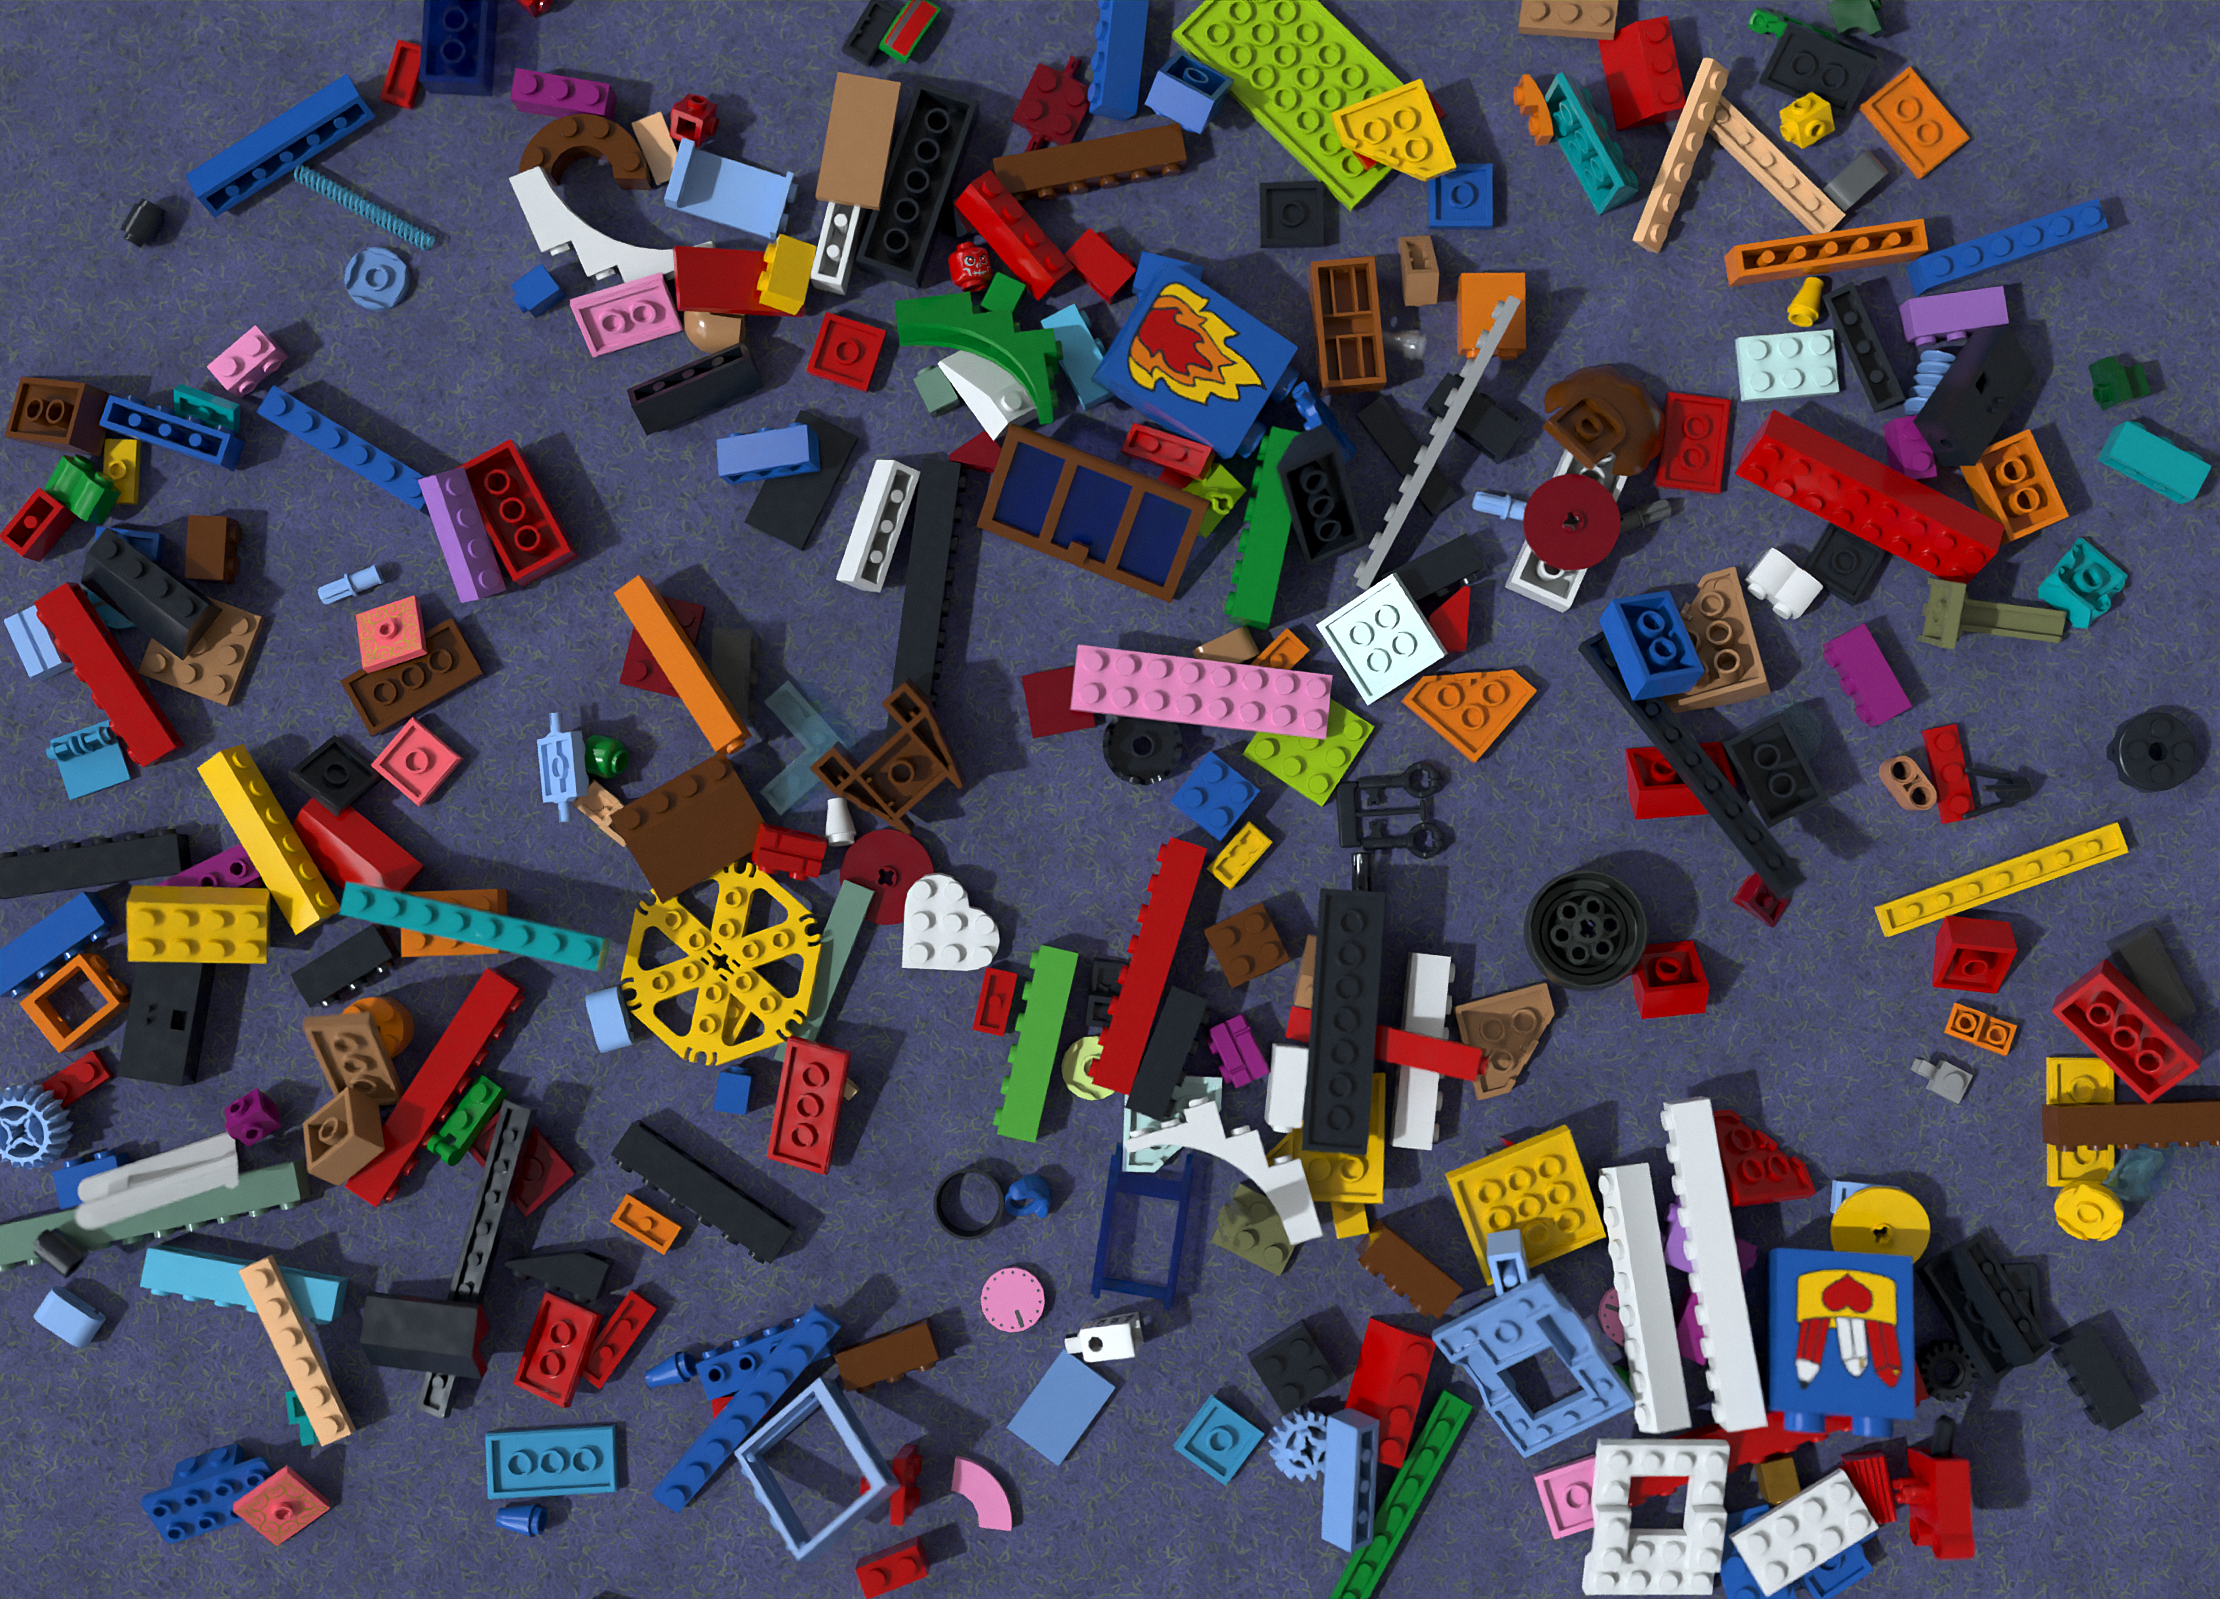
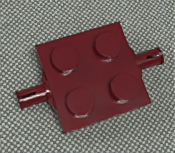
(1052, 105)

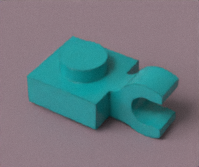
(296, 1415)

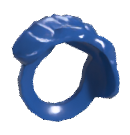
(1029, 1187)

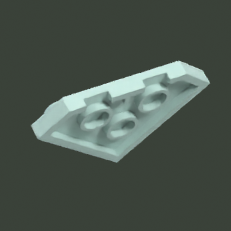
(1153, 1158)

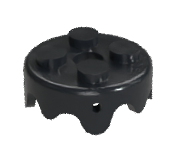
(2131, 752)
(1137, 768)

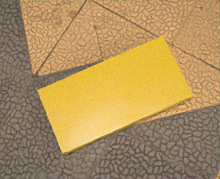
(2078, 1082)

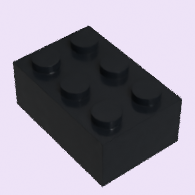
(1773, 769)

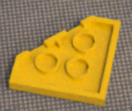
(1397, 131)

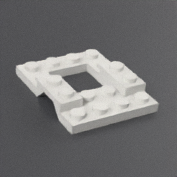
(1657, 1559)

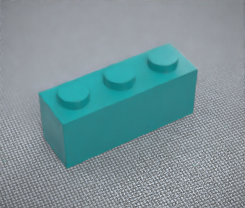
(2154, 462)

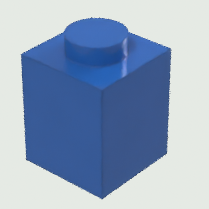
(537, 291)
(734, 1090)

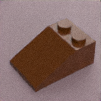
(58, 415)

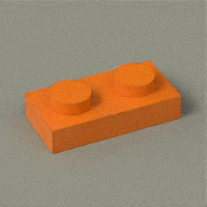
(1282, 652)
(646, 1223)

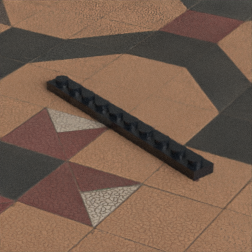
(1699, 775)
(483, 1234)

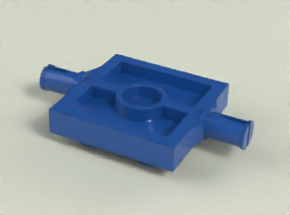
(1318, 413)
(1837, 1572)

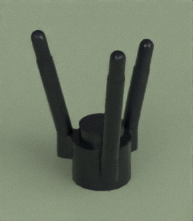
(2008, 789)

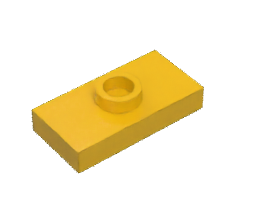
(123, 465)
(1239, 855)
(1349, 1219)

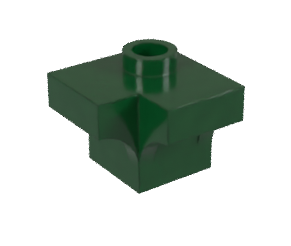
(1857, 16)
(2117, 384)

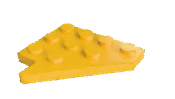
(1344, 1176)

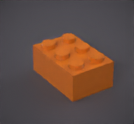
(2015, 487)
(423, 944)

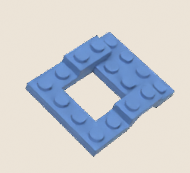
(1516, 1328)

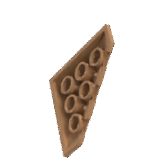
(1725, 646)

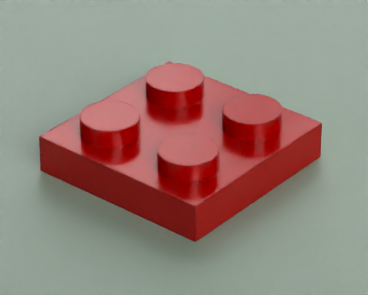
(846, 352)

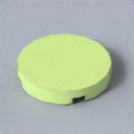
(1073, 1069)

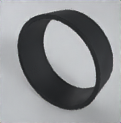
(951, 1229)

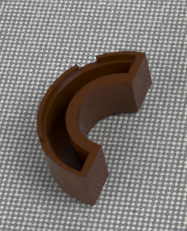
(583, 137)

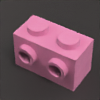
(247, 362)

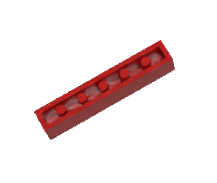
(108, 674)

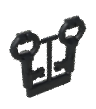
(1347, 812)

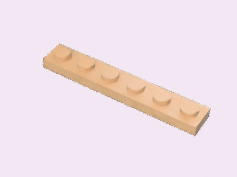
(1681, 155)
(1773, 169)
(297, 1350)

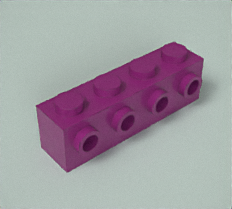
(228, 869)

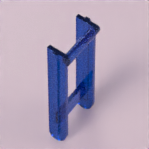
(1149, 1187)

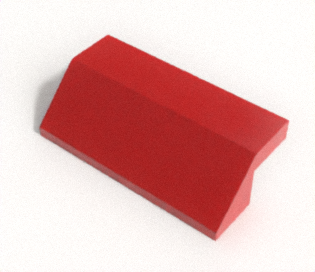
(354, 849)

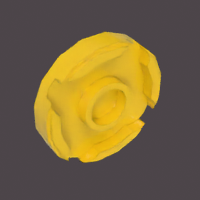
(2089, 1211)

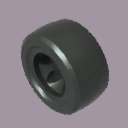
(1615, 902)

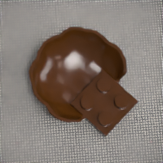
(1604, 416)

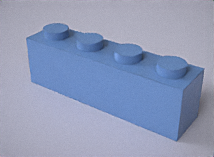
(1350, 1479)

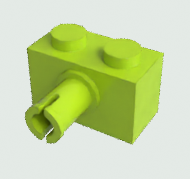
(1222, 492)

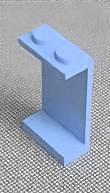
(729, 192)

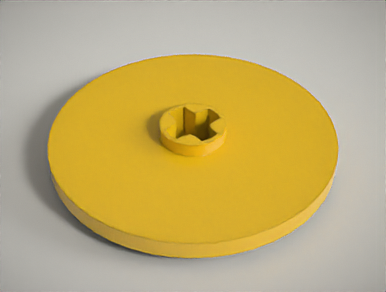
(1876, 1208)

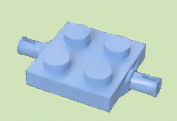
(562, 767)

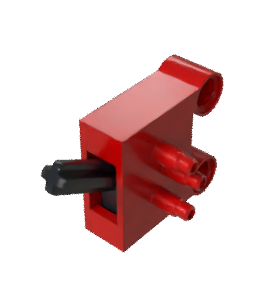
(1938, 1495)

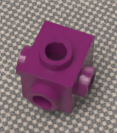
(252, 1117)

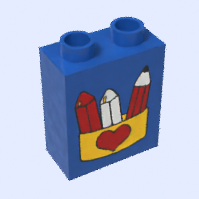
(1839, 1339)

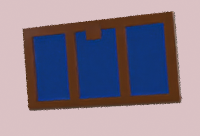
(1092, 512)

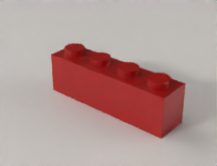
(1013, 235)

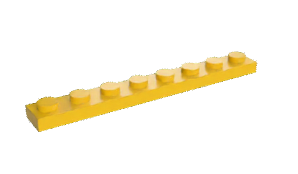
(2001, 879)

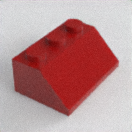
(1642, 74)
(1658, 790)

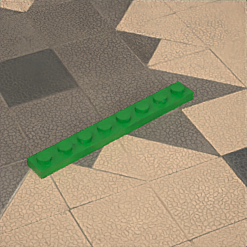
(1403, 1496)

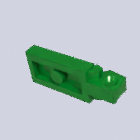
(1767, 21)

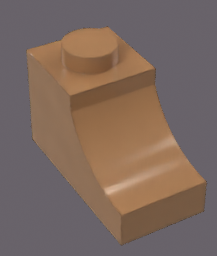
(1418, 270)

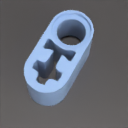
(609, 1019)
(69, 1317)

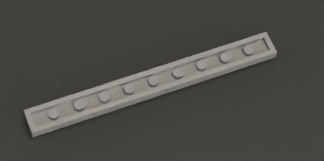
(1441, 431)

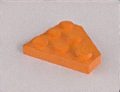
(1469, 707)

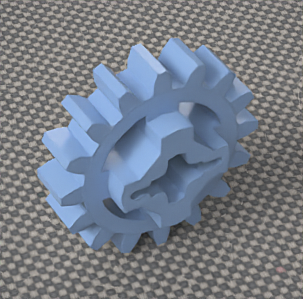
(1292, 1441)

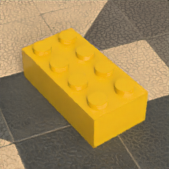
(198, 924)

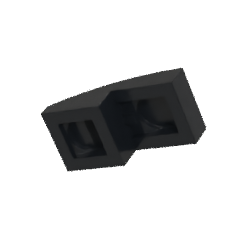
(1102, 988)

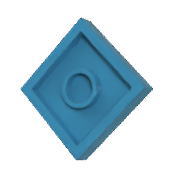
(1218, 1439)

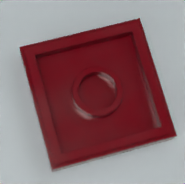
(1049, 703)

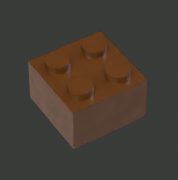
(1246, 945)

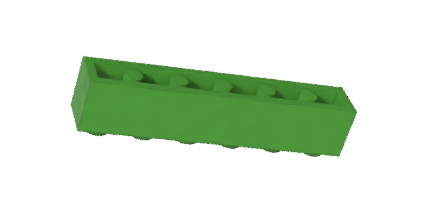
(1037, 1043)

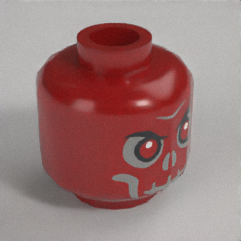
(970, 267)

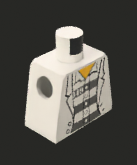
(1119, 1333)

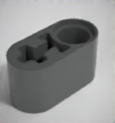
(1855, 180)

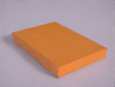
(1914, 122)

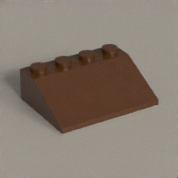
(690, 827)

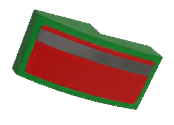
(909, 28)

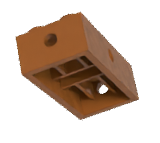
(1346, 326)

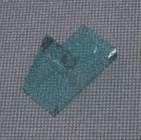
(2132, 1174)

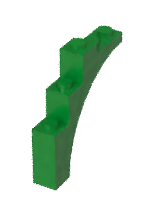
(957, 324)

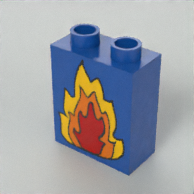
(1198, 364)

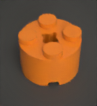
(392, 1017)

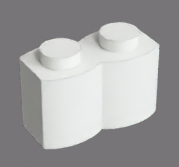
(1782, 584)

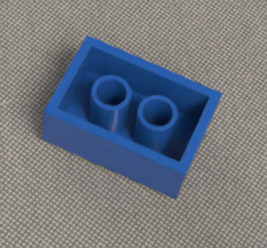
(1651, 645)

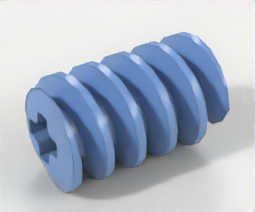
(1928, 376)

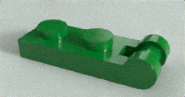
(467, 1120)

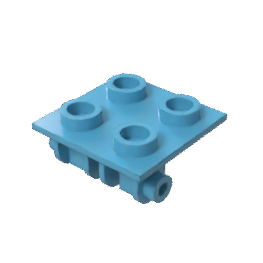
(89, 759)

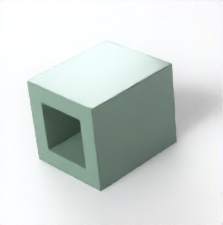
(936, 390)

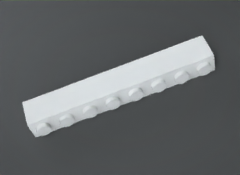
(1644, 1298)

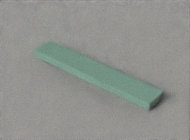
(838, 943)

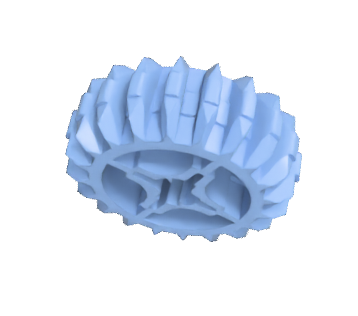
(36, 1123)

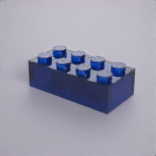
(458, 47)

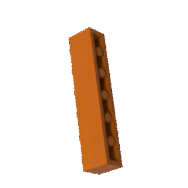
(1826, 252)

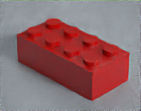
(518, 513)
(2127, 1031)

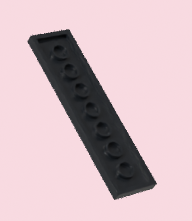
(1343, 1021)

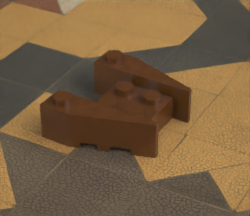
(901, 768)

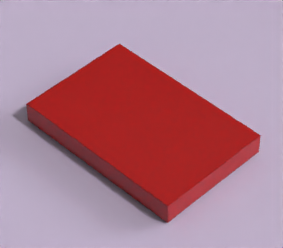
(1693, 443)
(557, 1349)

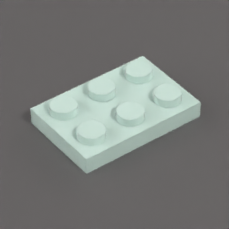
(1787, 365)

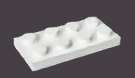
(1803, 1532)

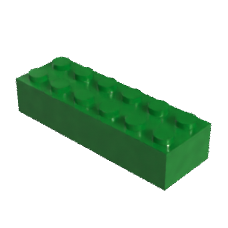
(1263, 541)

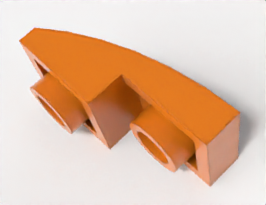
(1532, 102)
(1980, 1029)

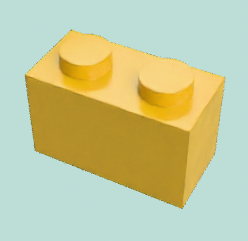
(787, 274)

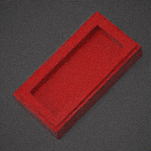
(402, 76)

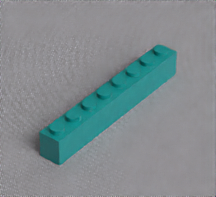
(475, 926)

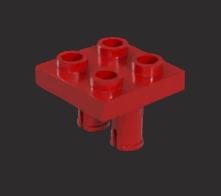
(907, 1497)

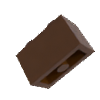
(212, 549)

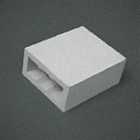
(1286, 1087)

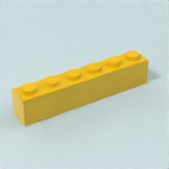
(269, 838)

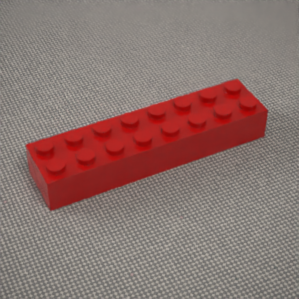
(1869, 499)

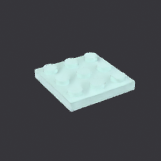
(1382, 638)

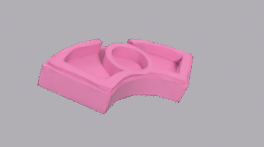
(984, 1492)

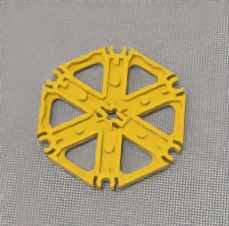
(714, 992)

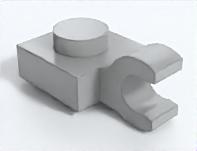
(1944, 1079)

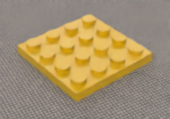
(1530, 1189)

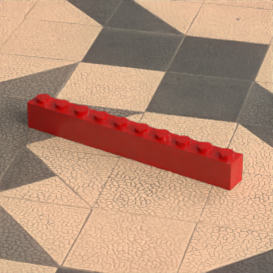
(1750, 1445)

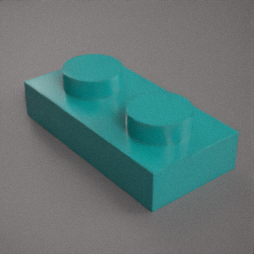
(206, 407)

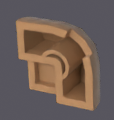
(714, 331)

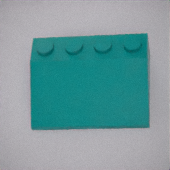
(1588, 145)

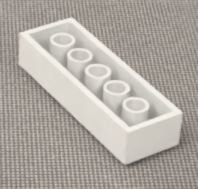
(1547, 584)

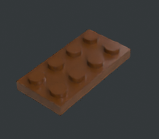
(410, 686)

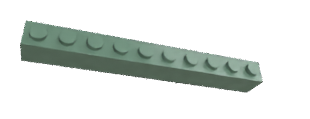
(256, 1192)

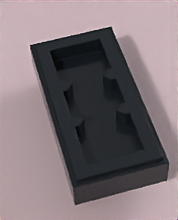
(869, 32)

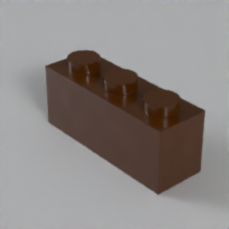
(888, 1356)

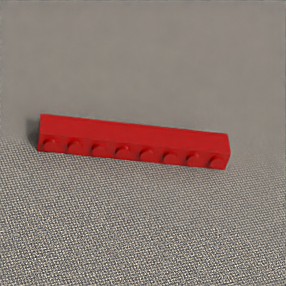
(1149, 966)
(437, 1085)

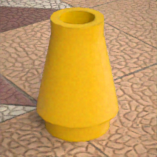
(1806, 304)

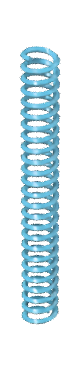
(386, 216)

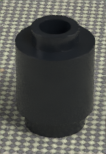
(143, 223)

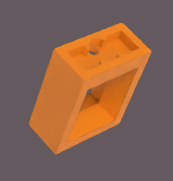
(52, 1023)

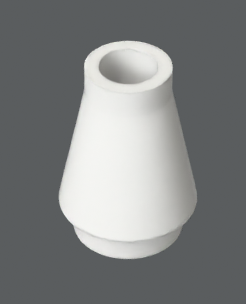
(839, 824)

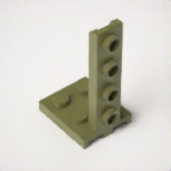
(1952, 612)
(1253, 1230)

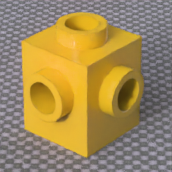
(1806, 120)

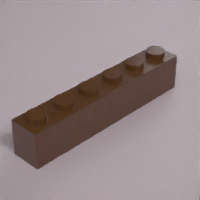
(1093, 163)
(2131, 1124)

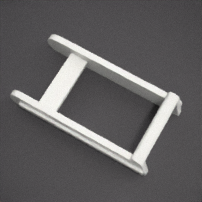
(157, 1181)

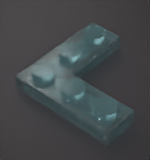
(813, 733)

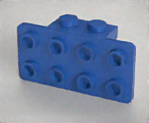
(204, 1493)

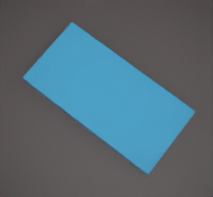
(552, 1461)

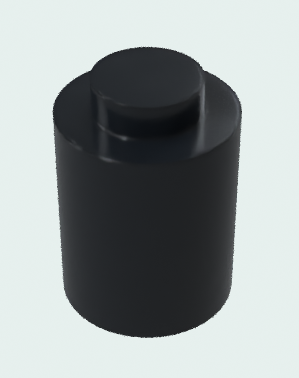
(60, 1251)

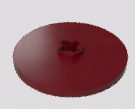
(1594, 533)
(888, 851)

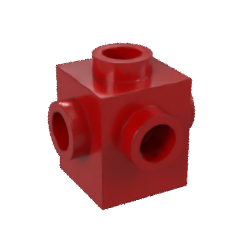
(693, 119)

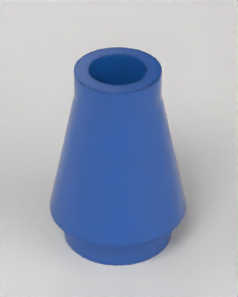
(673, 1370)
(523, 1519)

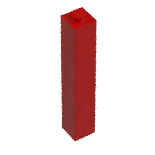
(1409, 1048)

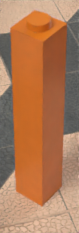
(683, 665)

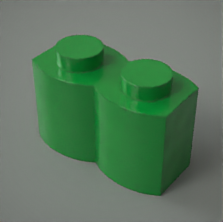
(83, 489)

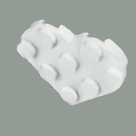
(944, 929)

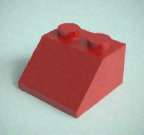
(1972, 954)
(1670, 981)

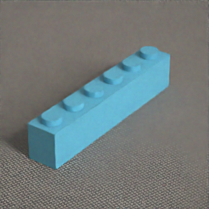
(217, 1278)

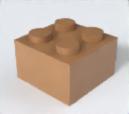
(343, 1136)

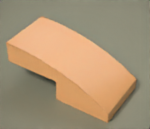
(656, 146)
(598, 807)

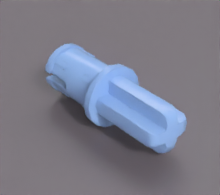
(1499, 505)
(350, 585)

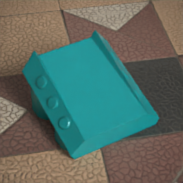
(2082, 584)

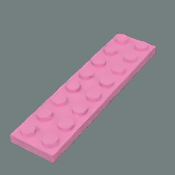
(1201, 692)

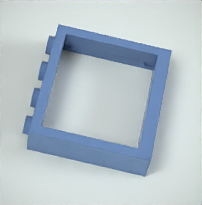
(860, 1444)

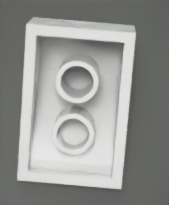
(989, 392)

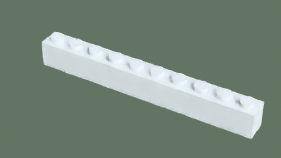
(1714, 1264)

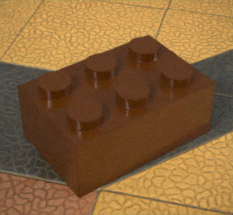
(1407, 1271)

